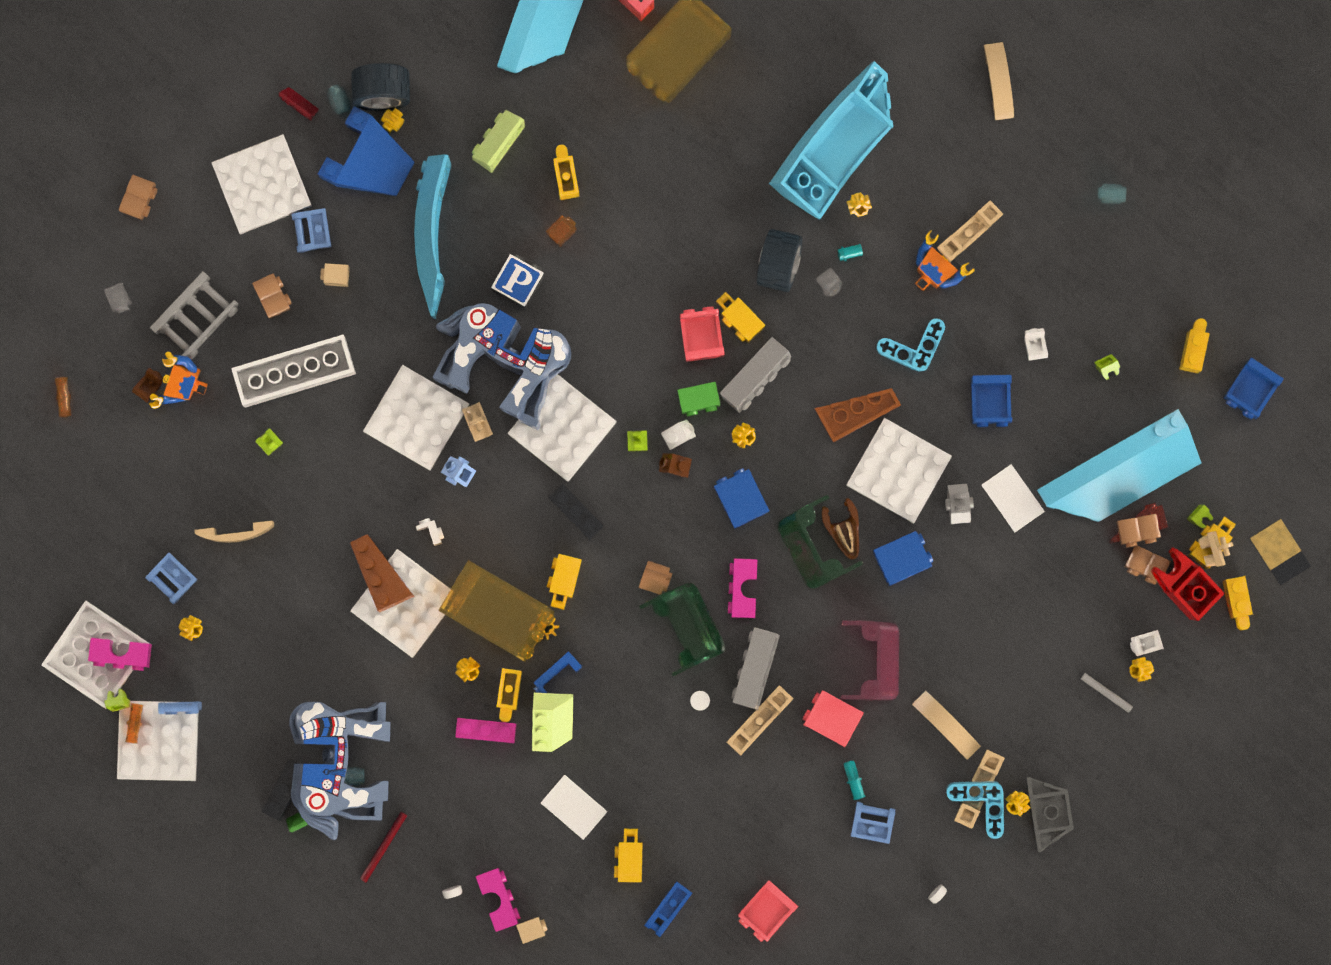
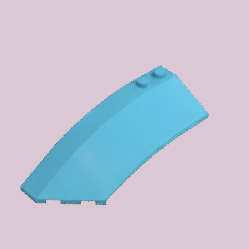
(538, 32)
(836, 143)
(427, 216)
(1125, 470)

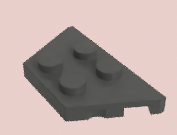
(1049, 812)

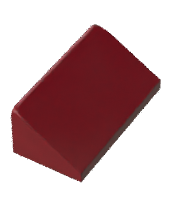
(298, 103)

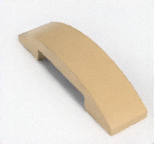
(999, 81)
(970, 231)
(259, 529)
(759, 720)
(946, 725)
(986, 771)

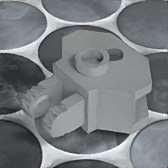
(959, 503)

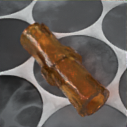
(63, 396)
(134, 723)

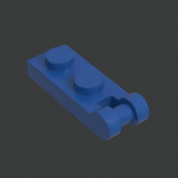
(668, 908)

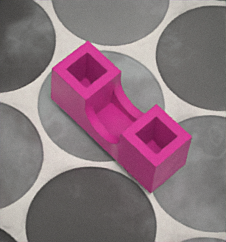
(742, 606)
(102, 652)
(486, 730)
(494, 882)

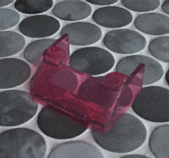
(887, 682)

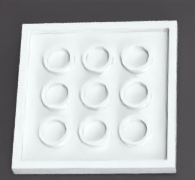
(261, 184)
(416, 417)
(568, 429)
(899, 470)
(413, 620)
(71, 653)
(164, 745)

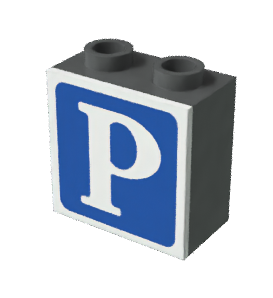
(518, 280)

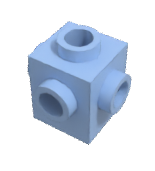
(458, 471)

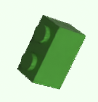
(699, 398)

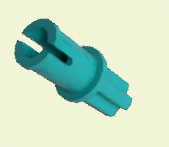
(854, 780)

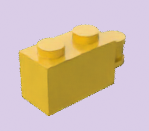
(565, 174)
(740, 318)
(1195, 347)
(1197, 553)
(563, 579)
(1238, 601)
(508, 693)
(629, 858)

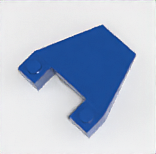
(374, 163)

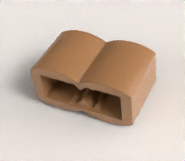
(137, 197)
(272, 296)
(1138, 529)
(1142, 561)
(655, 578)

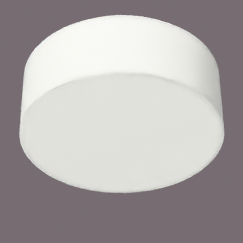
(700, 700)
(452, 892)
(937, 894)

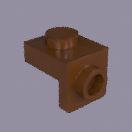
(148, 385)
(675, 464)

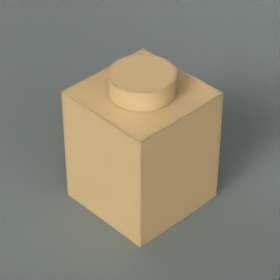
(335, 275)
(531, 929)

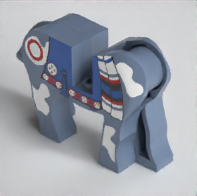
(492, 333)
(320, 788)

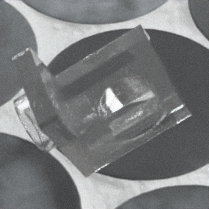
(829, 282)
(118, 298)

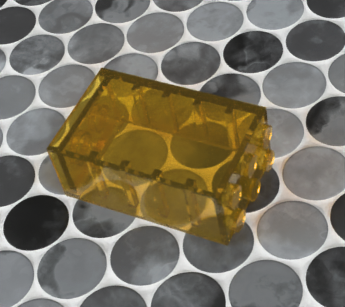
(678, 48)
(497, 611)

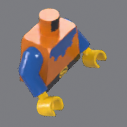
(936, 268)
(179, 381)

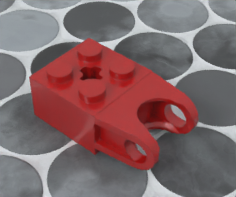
(1182, 582)

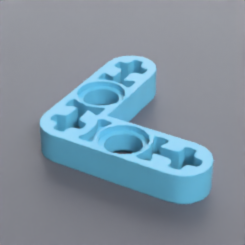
(914, 354)
(989, 801)

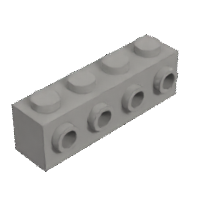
(756, 375)
(755, 669)

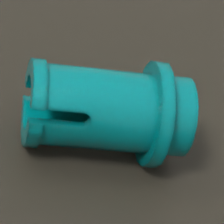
(849, 252)

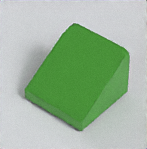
(295, 822)

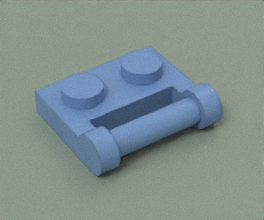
(317, 227)
(175, 573)
(174, 707)
(872, 829)

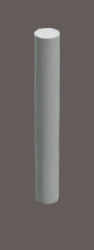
(1106, 692)

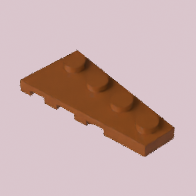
(849, 415)
(381, 578)

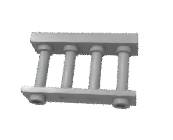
(188, 297)

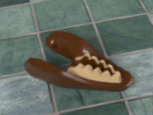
(845, 532)

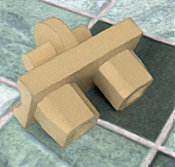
(477, 422)
(1211, 540)

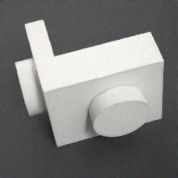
(1035, 344)
(678, 434)
(436, 533)
(1146, 643)

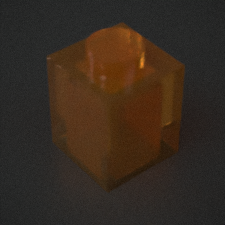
(561, 230)

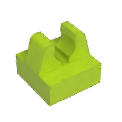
(1107, 365)
(637, 440)
(269, 442)
(1197, 515)
(117, 703)

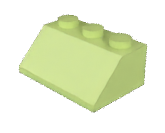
(498, 140)
(551, 721)

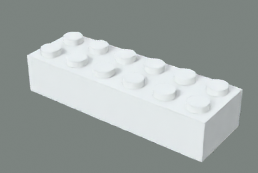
(293, 371)

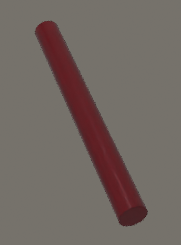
(383, 847)

